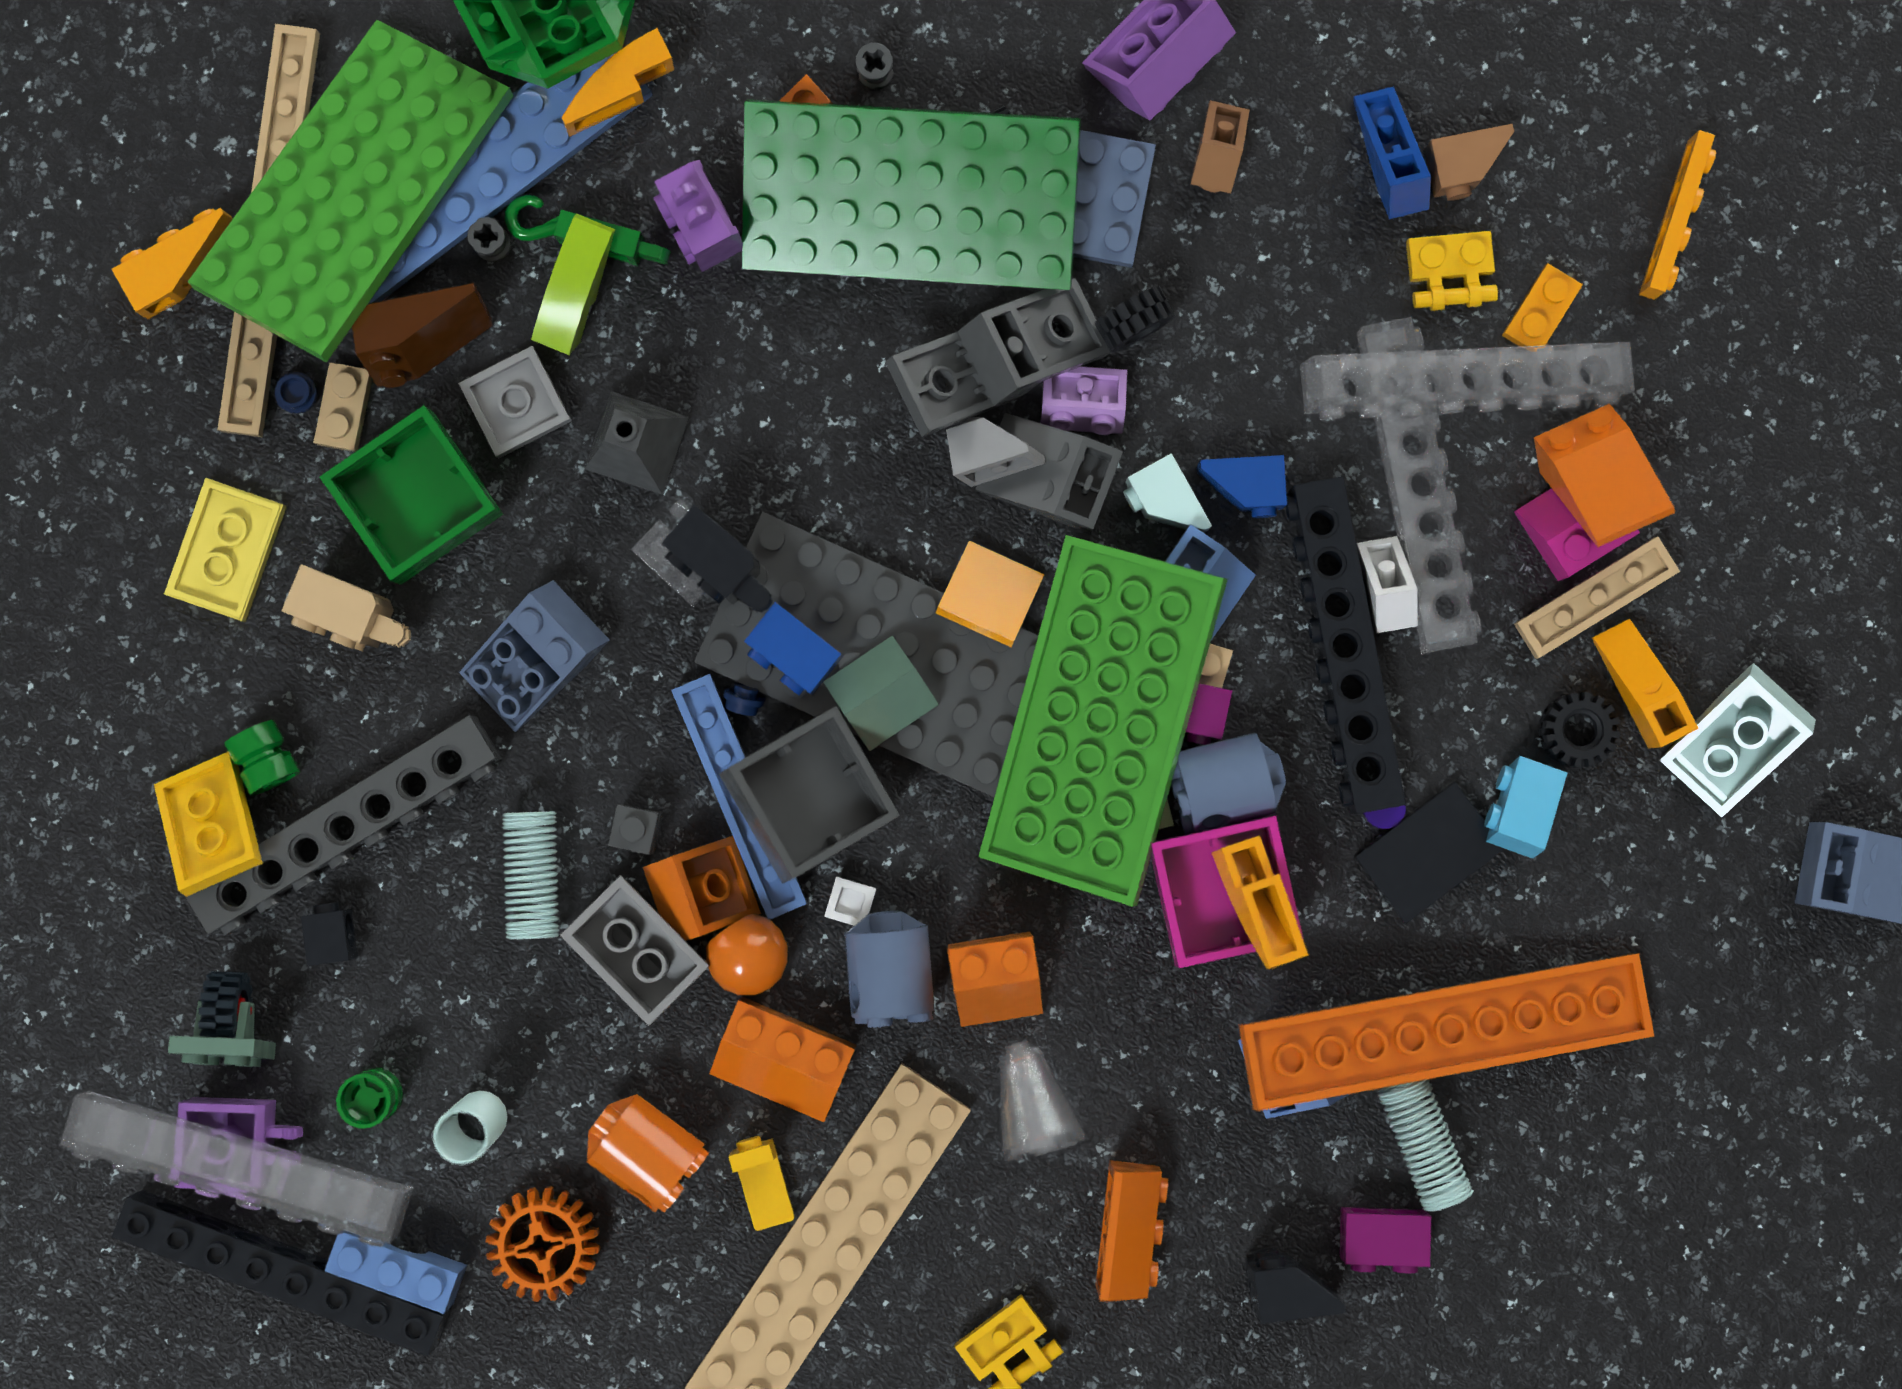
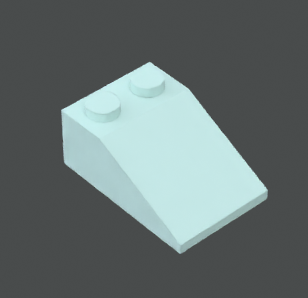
(1739, 740)

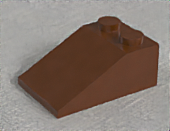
(416, 332)

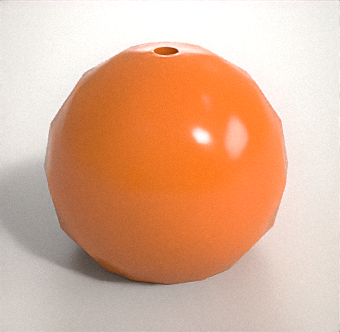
(748, 956)

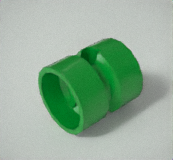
(262, 758)
(369, 1098)

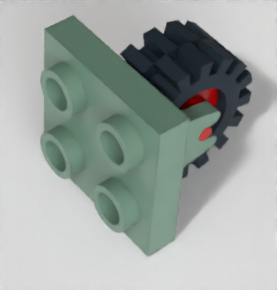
(224, 1025)

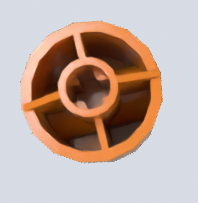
(643, 1151)

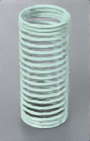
(532, 824)
(452, 1141)
(1459, 1186)

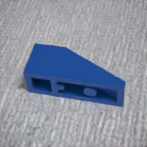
(1393, 153)

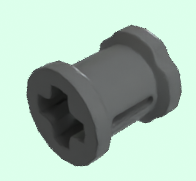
(873, 53)
(481, 230)

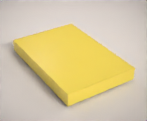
(225, 550)

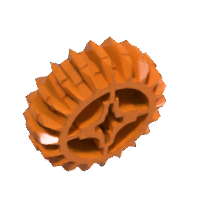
(546, 1261)

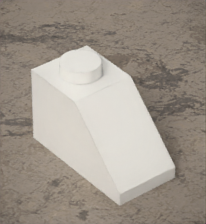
(1388, 585)

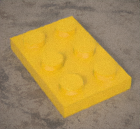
(207, 824)

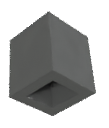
(635, 829)

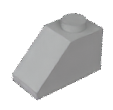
(987, 452)

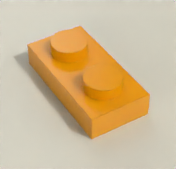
(1542, 308)

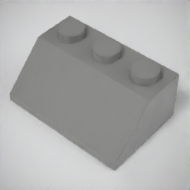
(635, 950)

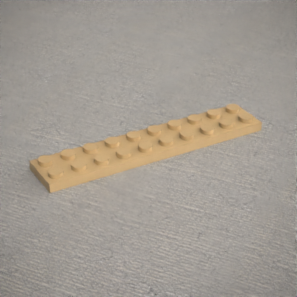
(834, 1237)

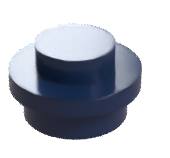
(296, 392)
(743, 700)

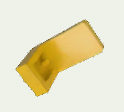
(762, 1182)

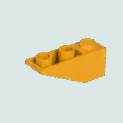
(161, 273)
(1644, 686)

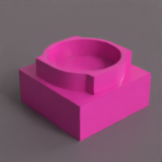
(1193, 897)

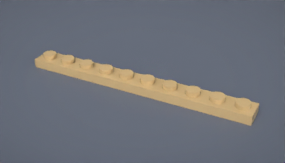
(284, 110)

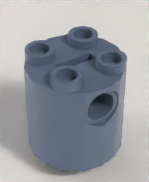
(1227, 783)
(889, 969)

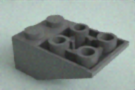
(1069, 484)

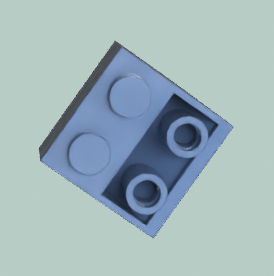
(1206, 555)

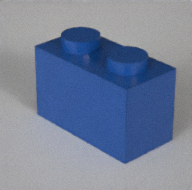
(792, 649)

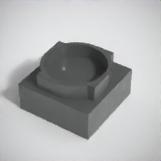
(809, 794)

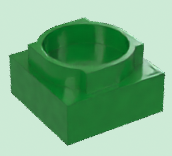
(411, 495)

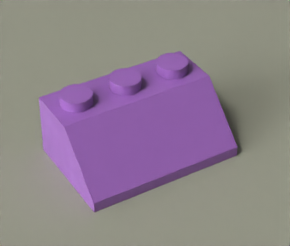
(1159, 51)

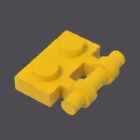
(1447, 258)
(1001, 1338)

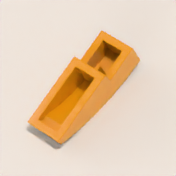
(618, 82)
(1260, 902)

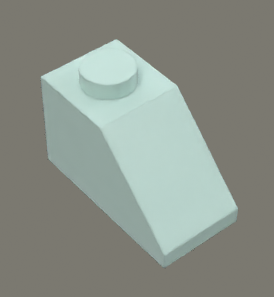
(1165, 496)

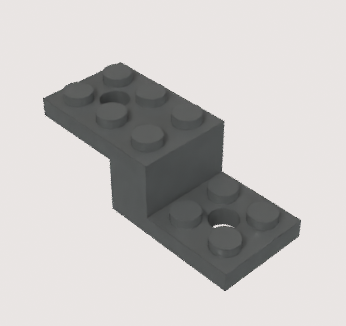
(997, 357)

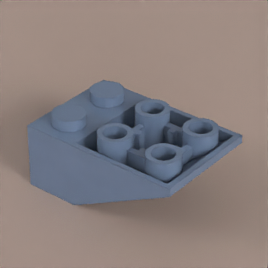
(533, 654)
(1852, 872)

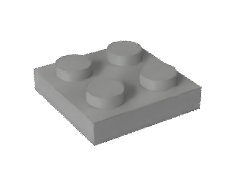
(515, 402)

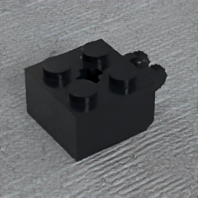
(718, 558)

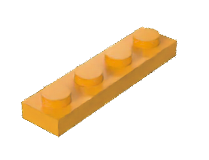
(1683, 200)

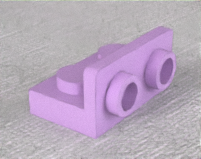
(1086, 400)

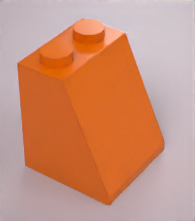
(995, 978)

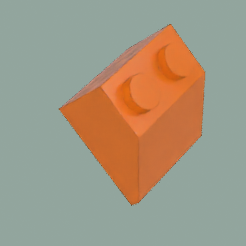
(702, 888)

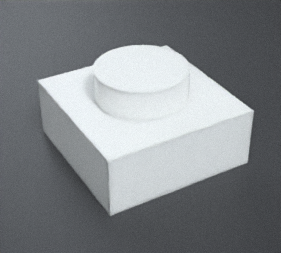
(849, 901)

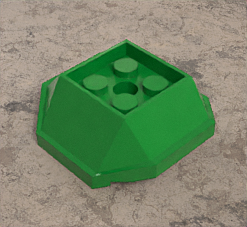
(545, 38)

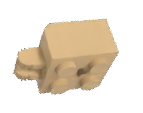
(348, 611)

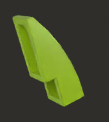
(573, 285)

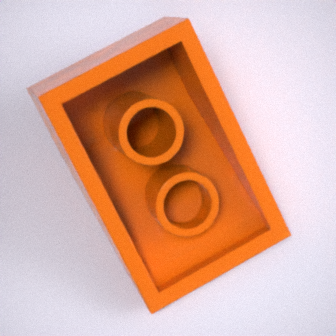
(1602, 475)

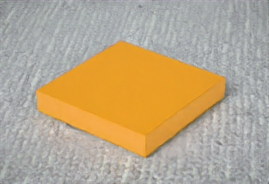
(989, 594)

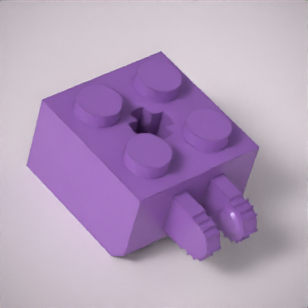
(698, 212)
(237, 1116)

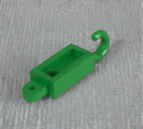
(626, 244)

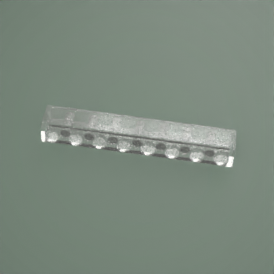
(236, 1167)

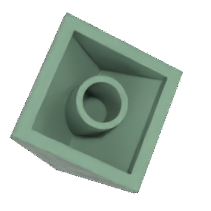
(881, 693)

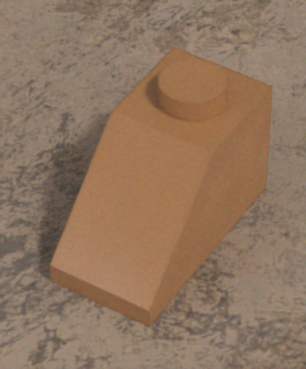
(1220, 147)
(1463, 159)

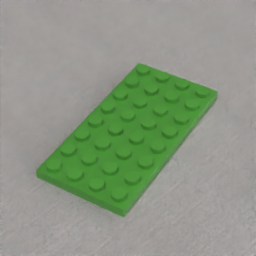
(351, 190)
(1102, 719)

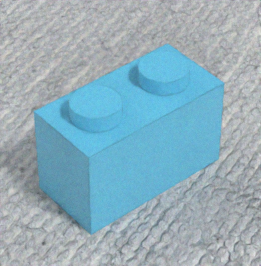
(1525, 806)

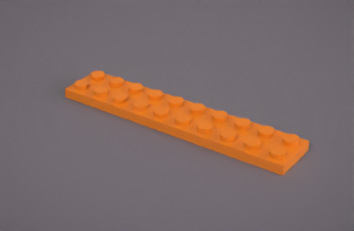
(1445, 1031)

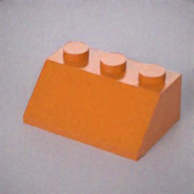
(782, 1059)
(1130, 1231)

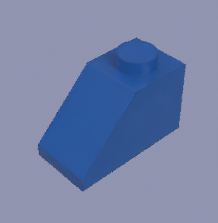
(1248, 482)

